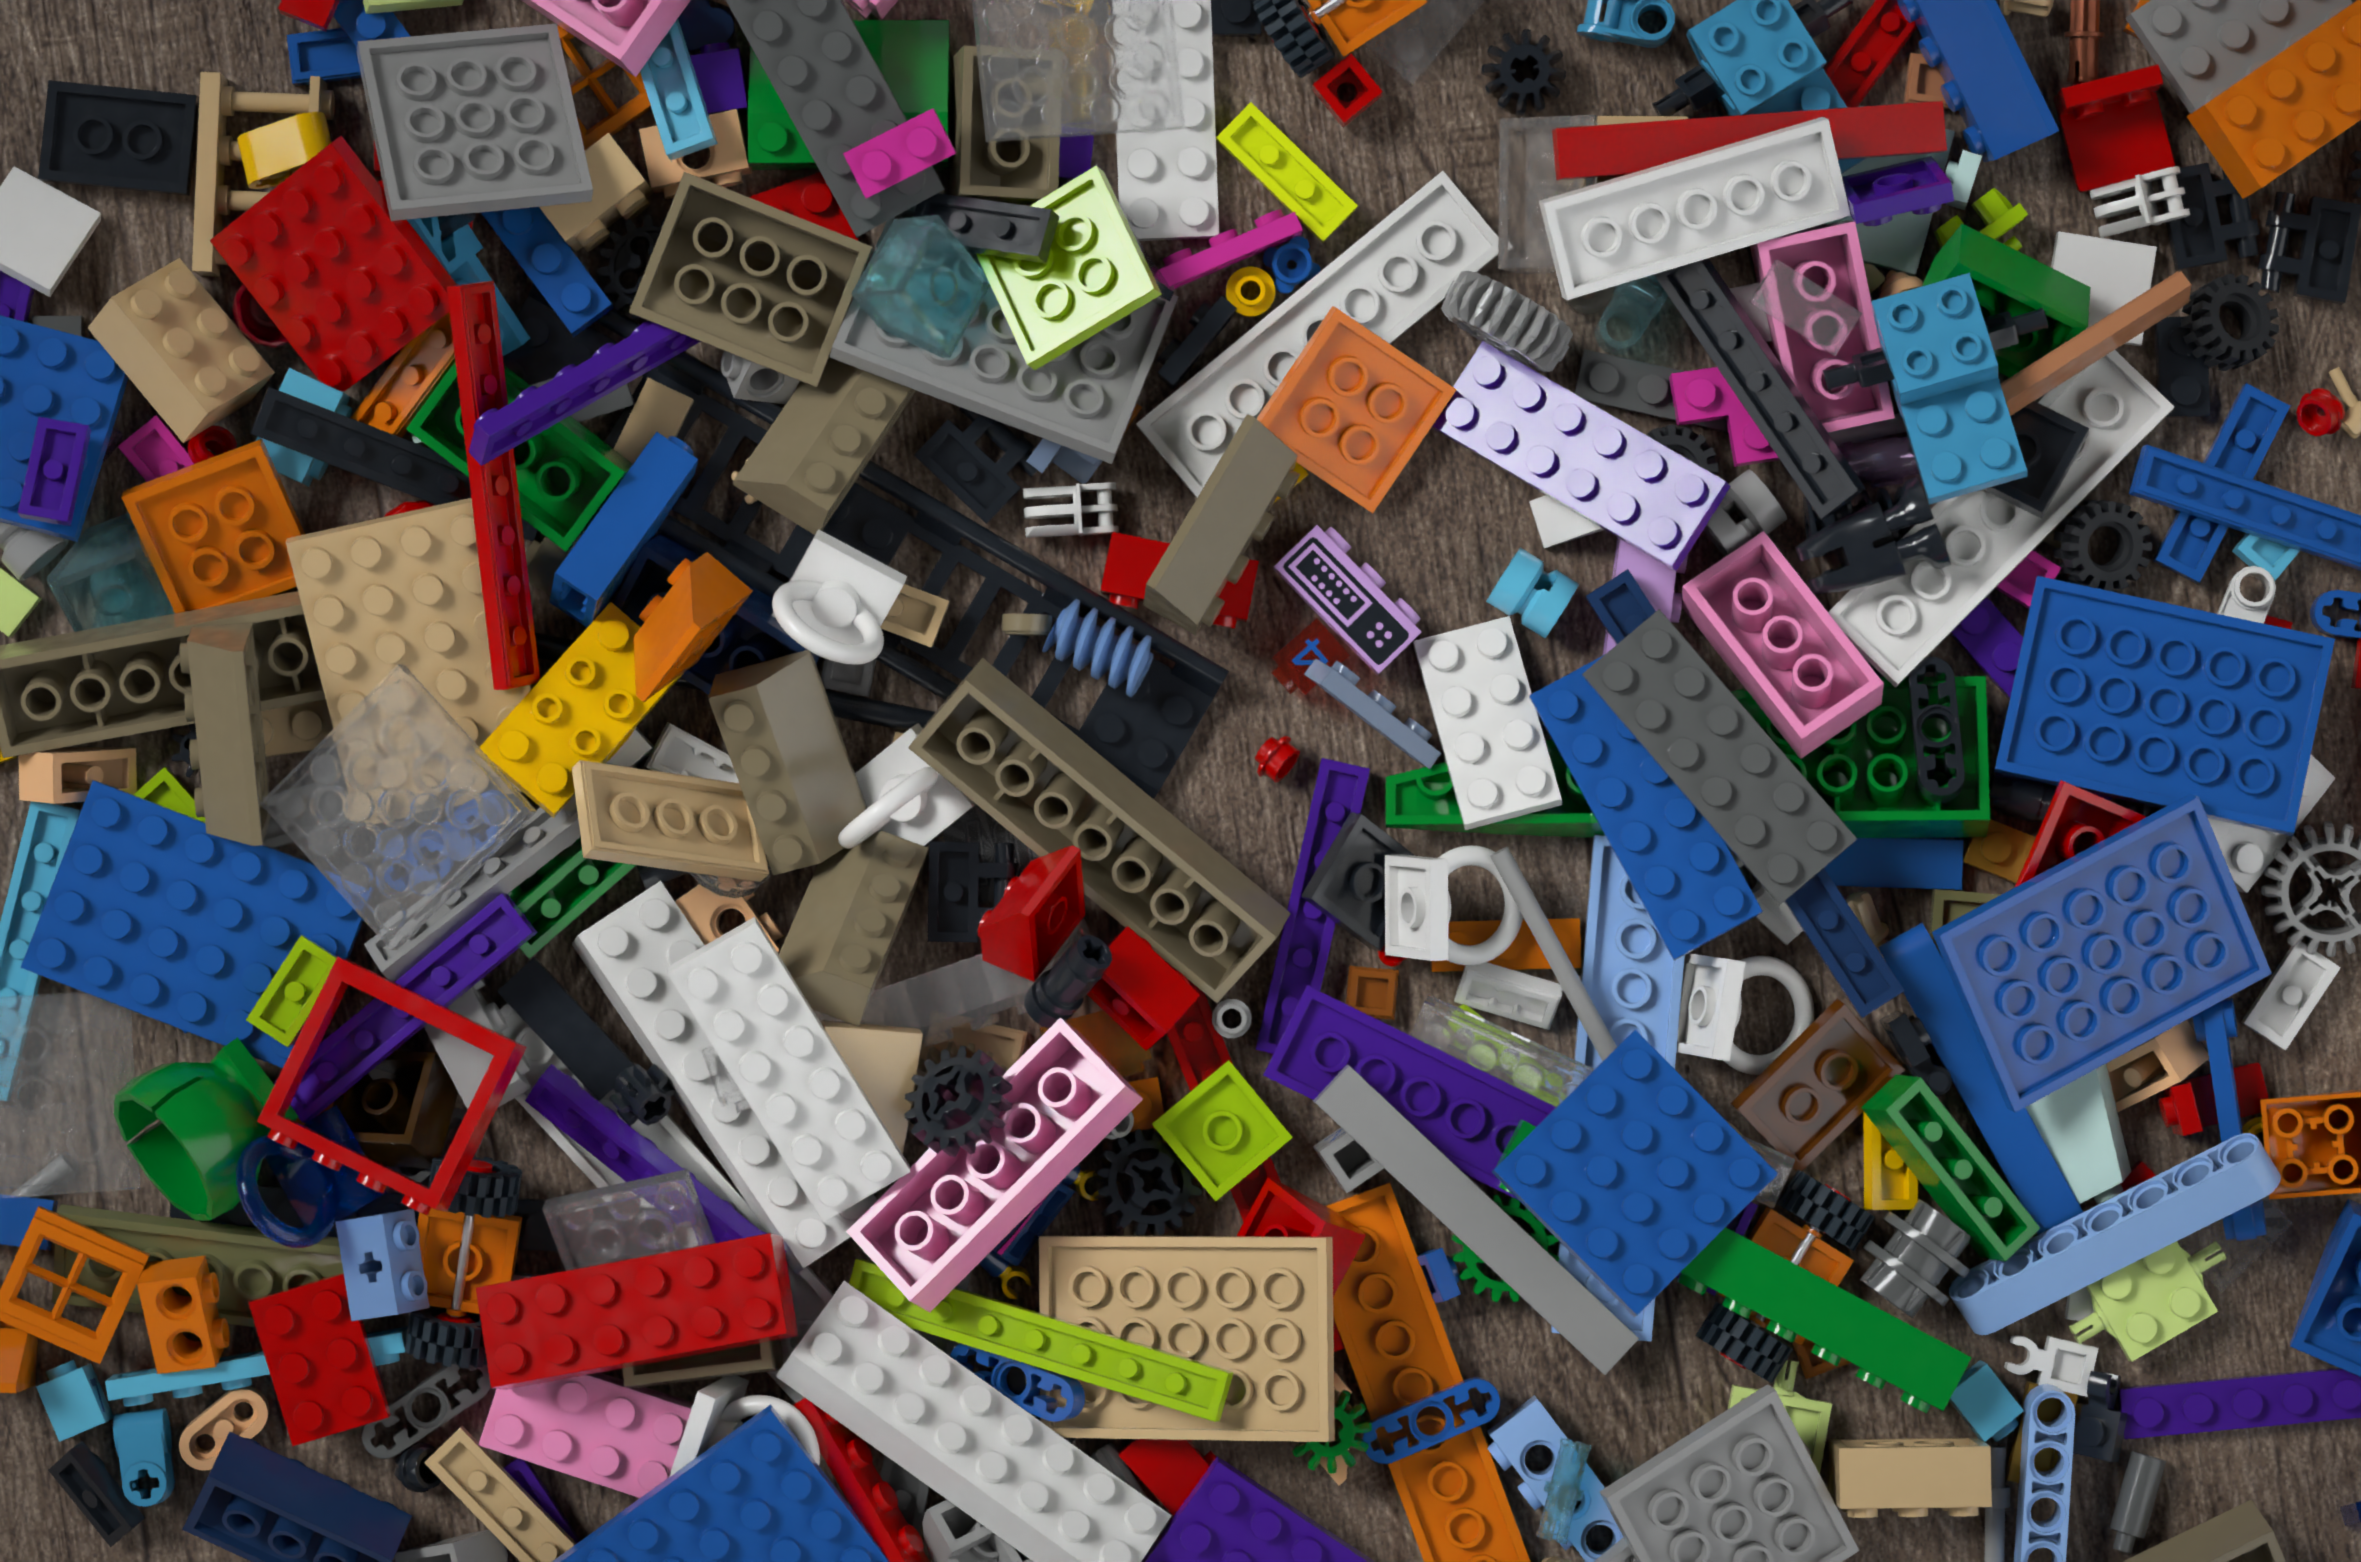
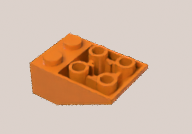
(2314, 1143)

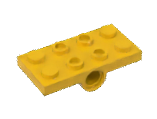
(573, 713)

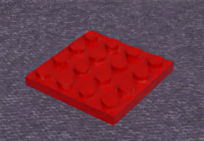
(336, 267)

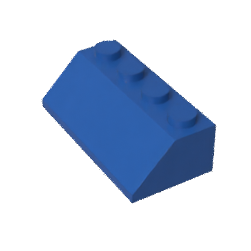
(1982, 74)

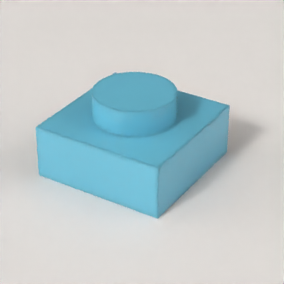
(2264, 554)

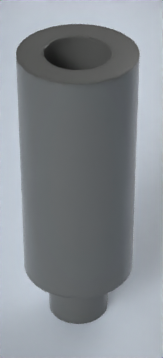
(2136, 1499)

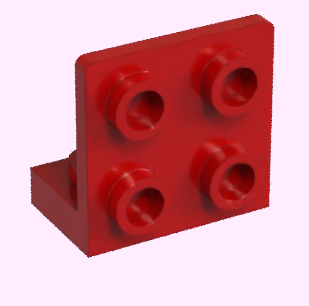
(2114, 128)

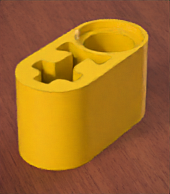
(282, 148)

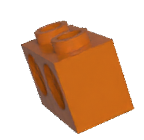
(171, 1314)

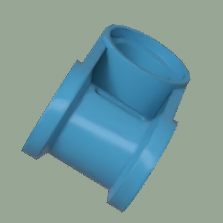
(1622, 22)
(144, 1444)

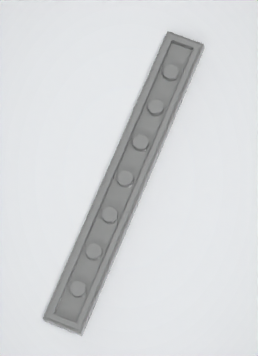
(1475, 1219)

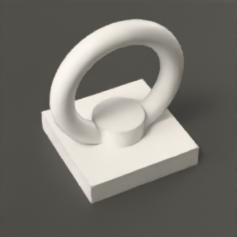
(837, 601)
(904, 797)
(1421, 908)
(1714, 1005)
(720, 1411)

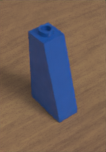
(621, 528)

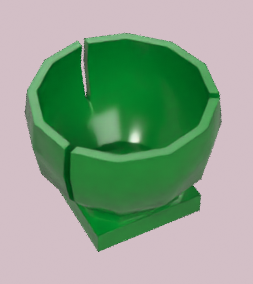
(203, 1126)

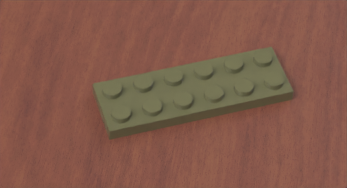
(240, 1256)

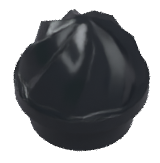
(413, 1471)

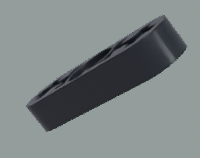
(1926, 765)

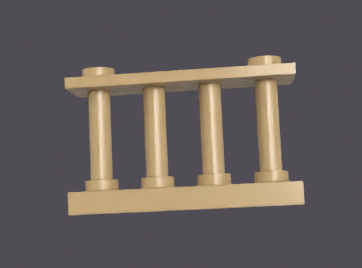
(218, 150)

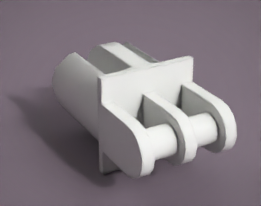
(2144, 201)
(1103, 508)

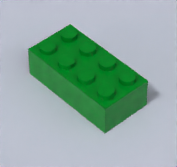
(559, 472)

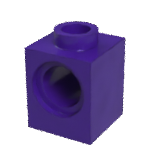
(721, 78)

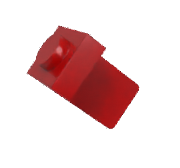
(2192, 1101)

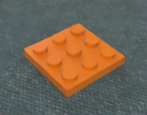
(1354, 408)
(217, 529)

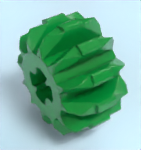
(1346, 1437)

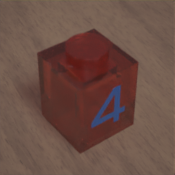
(1299, 654)

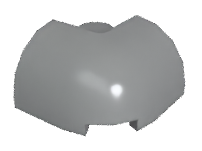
(959, 1538)

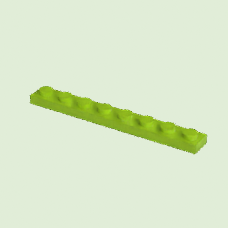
(1056, 1345)

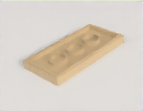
(666, 821)

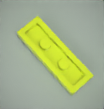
(1286, 172)

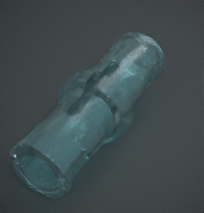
(1563, 1490)

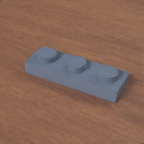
(1374, 710)

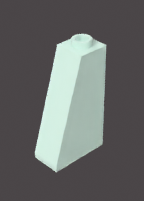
(2085, 1135)

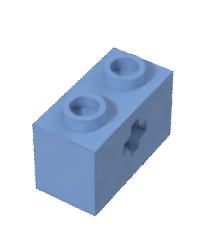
(382, 1265)

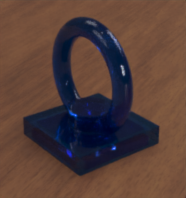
(313, 1189)

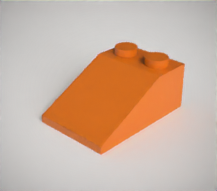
(684, 622)

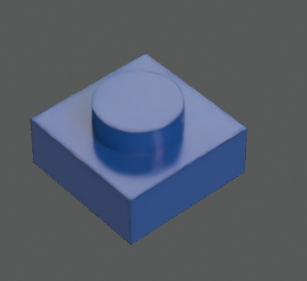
(1440, 1274)

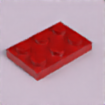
(319, 1360)

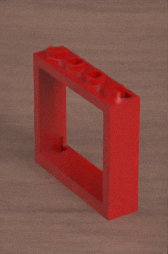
(373, 1174)

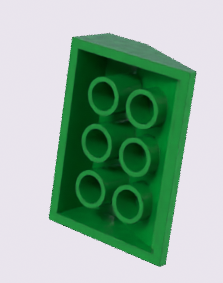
(910, 57)

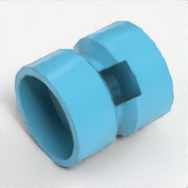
(1532, 592)

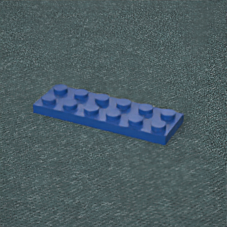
(1654, 830)

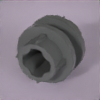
(1916, 1258)

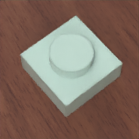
(1962, 177)

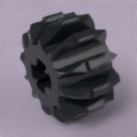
(1518, 56)

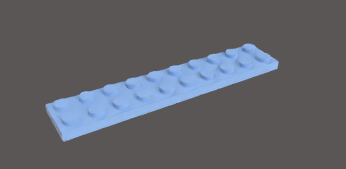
(1632, 989)

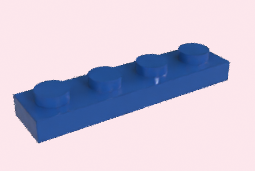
(2237, 449)

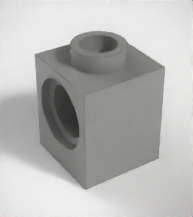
(755, 381)

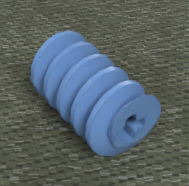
(1101, 647)

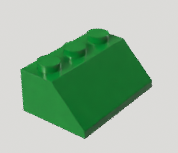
(2015, 284)

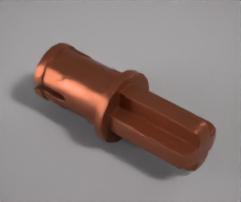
(2084, 41)

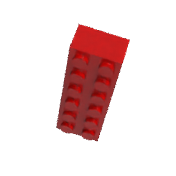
(637, 1311)

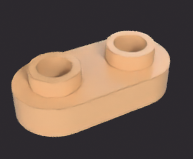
(219, 1421)

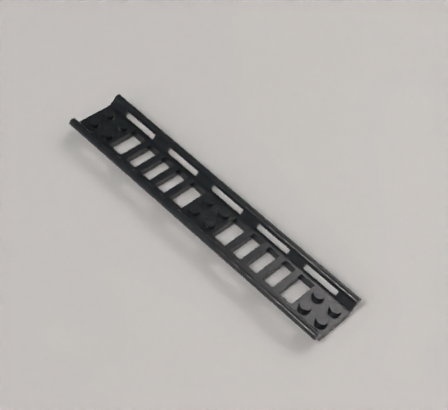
(1133, 734)

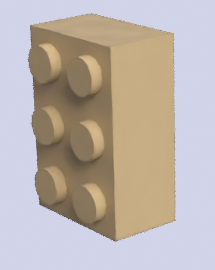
(180, 350)
(1910, 1476)

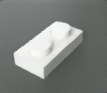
(2290, 995)

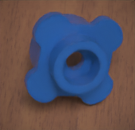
(1278, 258)

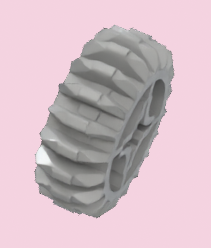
(1507, 321)
(2310, 902)

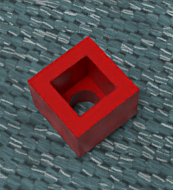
(1347, 73)

